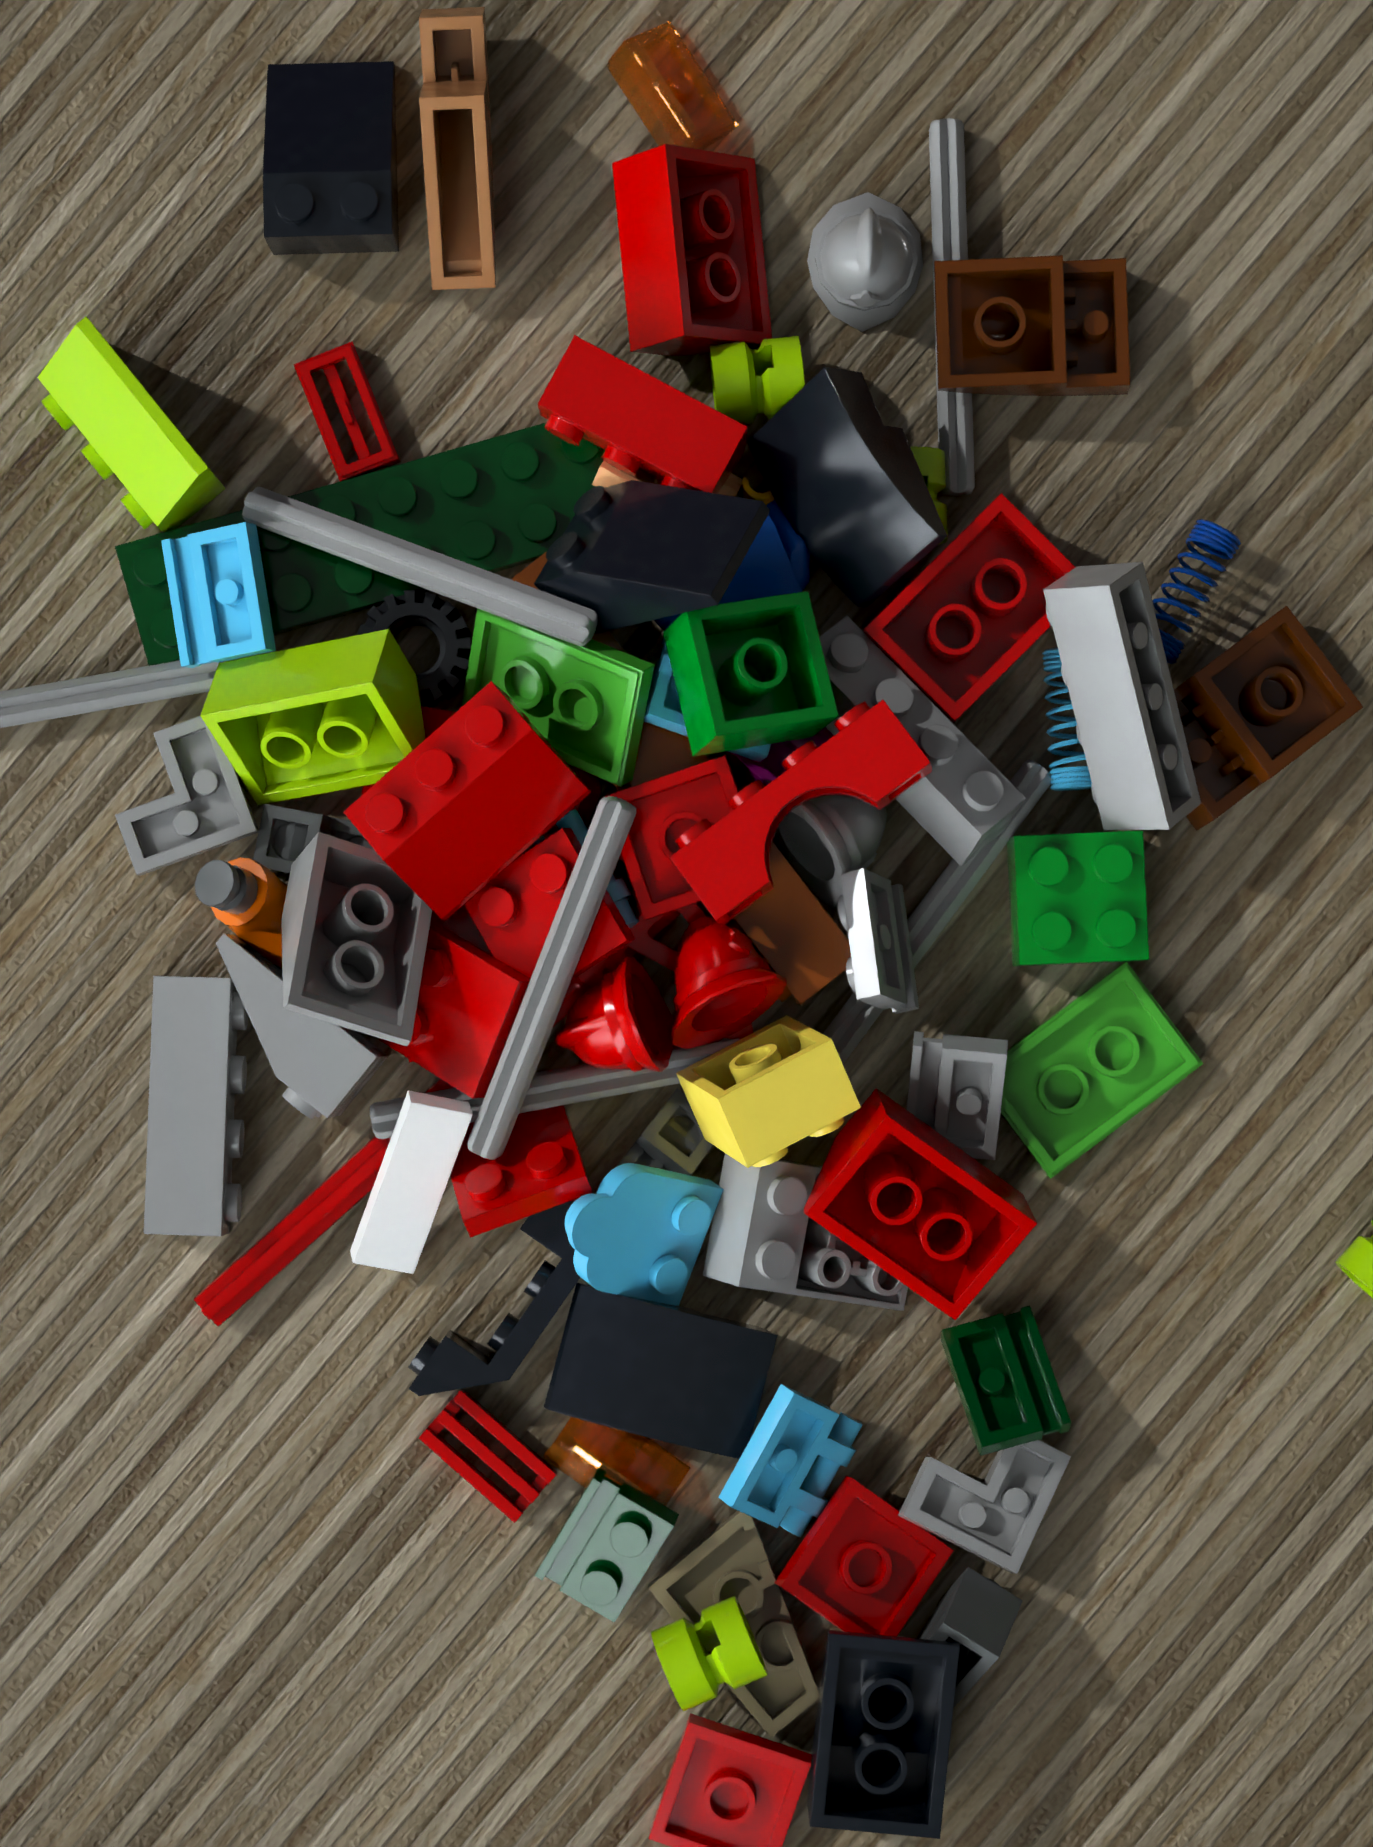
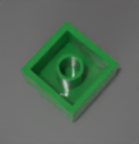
(750, 673)
(1077, 898)

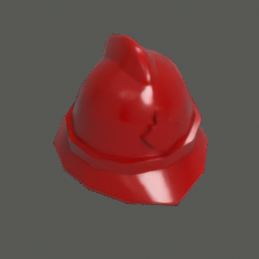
(719, 984)
(620, 1022)

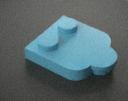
(641, 1231)

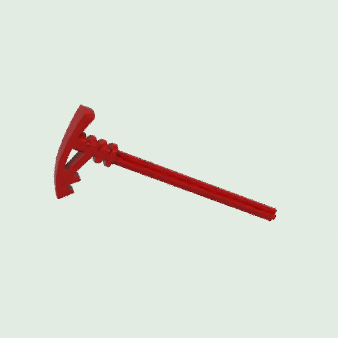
(359, 1173)

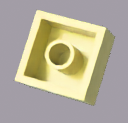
(769, 1092)

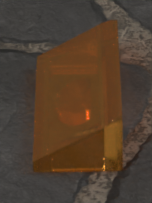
(670, 89)
(623, 1455)

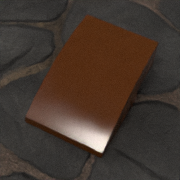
(1032, 326)
(1258, 711)

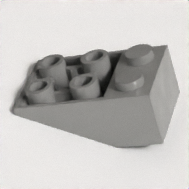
(770, 1244)

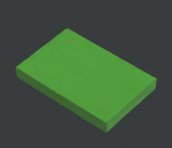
(578, 697)
(1092, 1069)

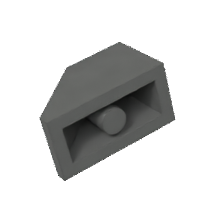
(979, 1618)

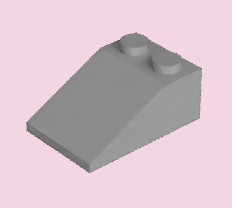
(352, 940)
(313, 1057)

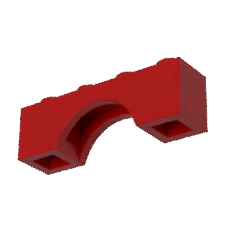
(864, 760)

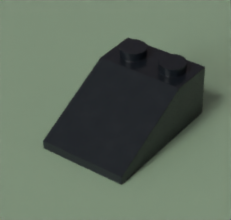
(330, 158)
(650, 551)
(882, 1734)

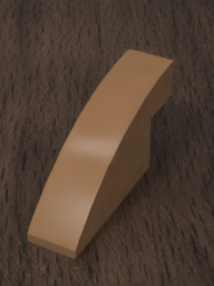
(457, 148)

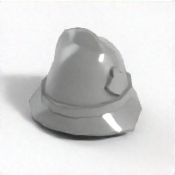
(865, 260)
(829, 839)

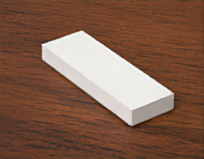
(411, 1182)

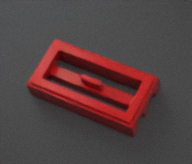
(367, 463)
(470, 1473)

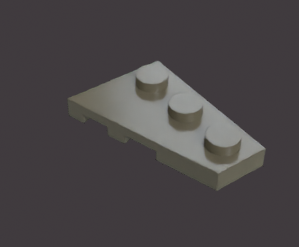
(736, 1564)

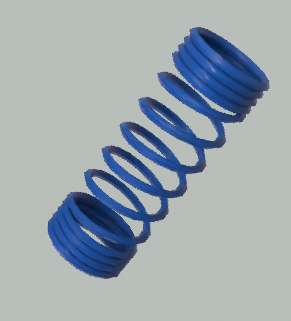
(1213, 540)

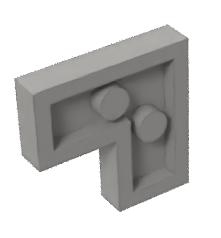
(203, 811)
(993, 1516)

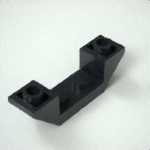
(460, 1365)

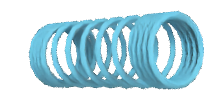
(1067, 777)

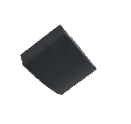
(848, 484)
(661, 1371)

